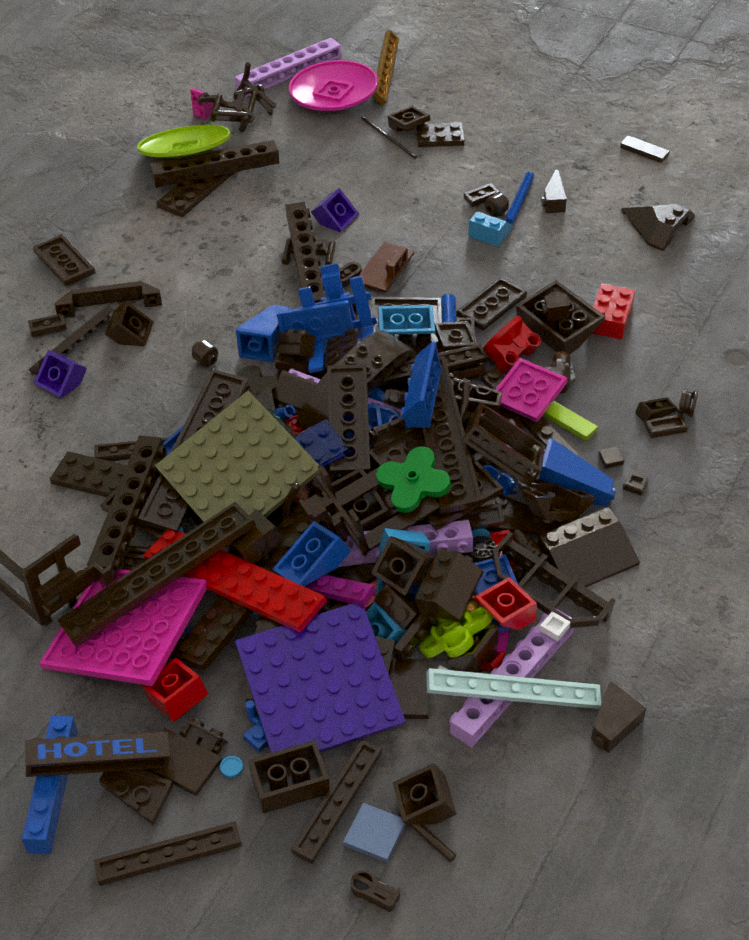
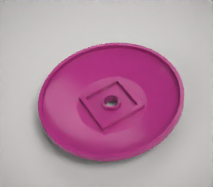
(333, 85)

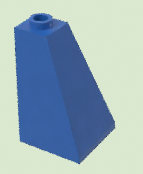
(259, 335)
(572, 472)

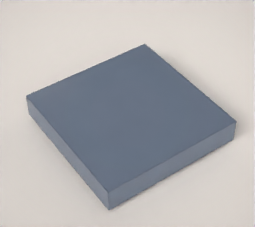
(374, 832)

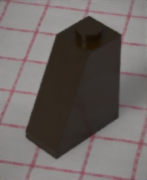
(616, 718)

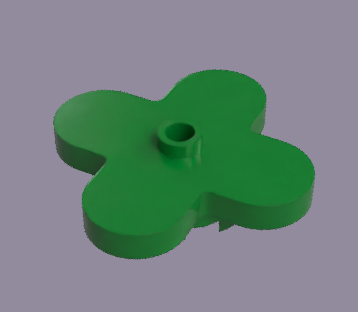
(413, 479)

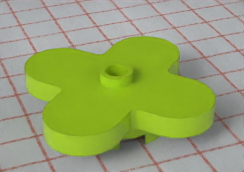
(455, 636)

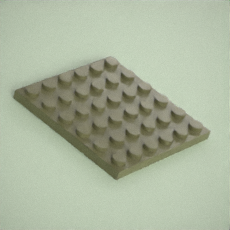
(238, 459)

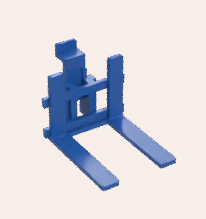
(335, 293)

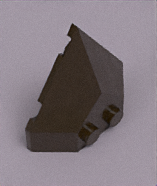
(658, 222)
(553, 501)

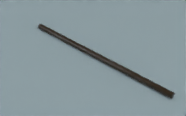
(390, 138)

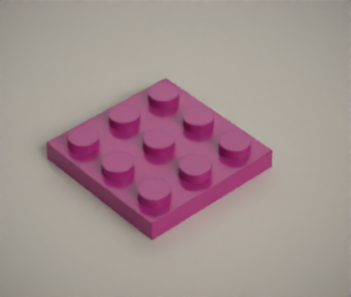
(530, 389)

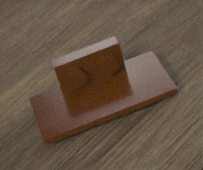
(385, 266)

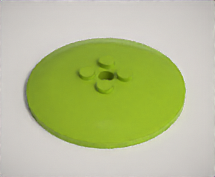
(184, 141)

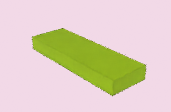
(570, 421)

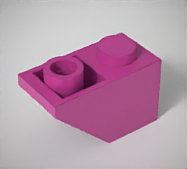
(201, 110)

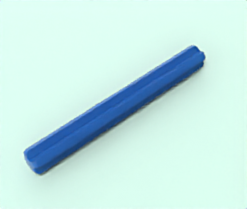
(519, 198)

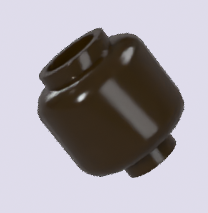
(496, 204)
(204, 353)

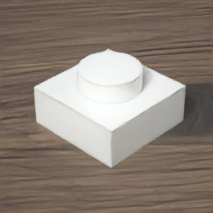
(554, 626)

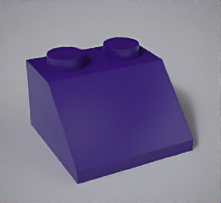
(335, 211)
(59, 374)

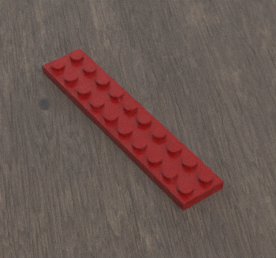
(251, 586)

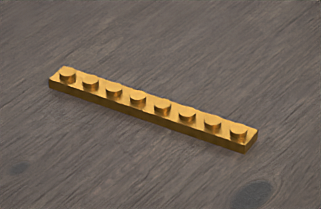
(386, 66)

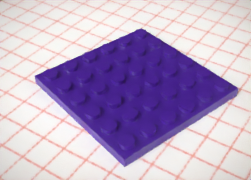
(320, 681)

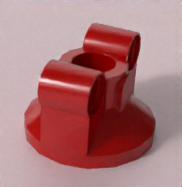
(510, 343)

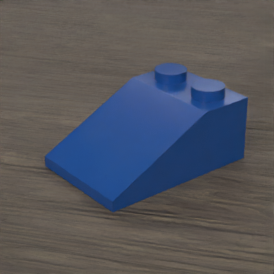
(312, 555)

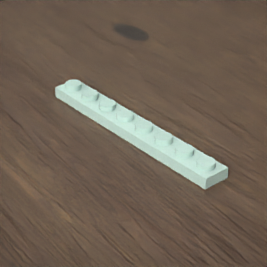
(513, 688)

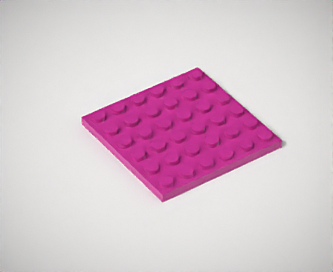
(134, 645)

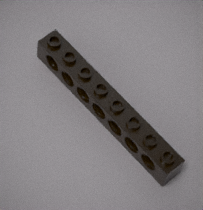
(214, 163)
(304, 249)
(128, 503)

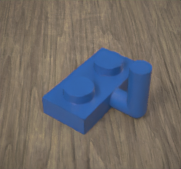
(255, 735)

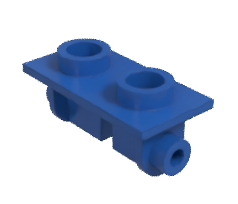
(504, 480)

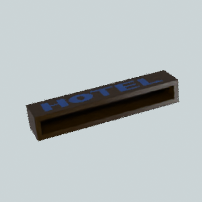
(96, 753)

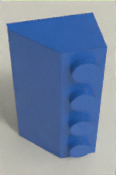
(422, 388)

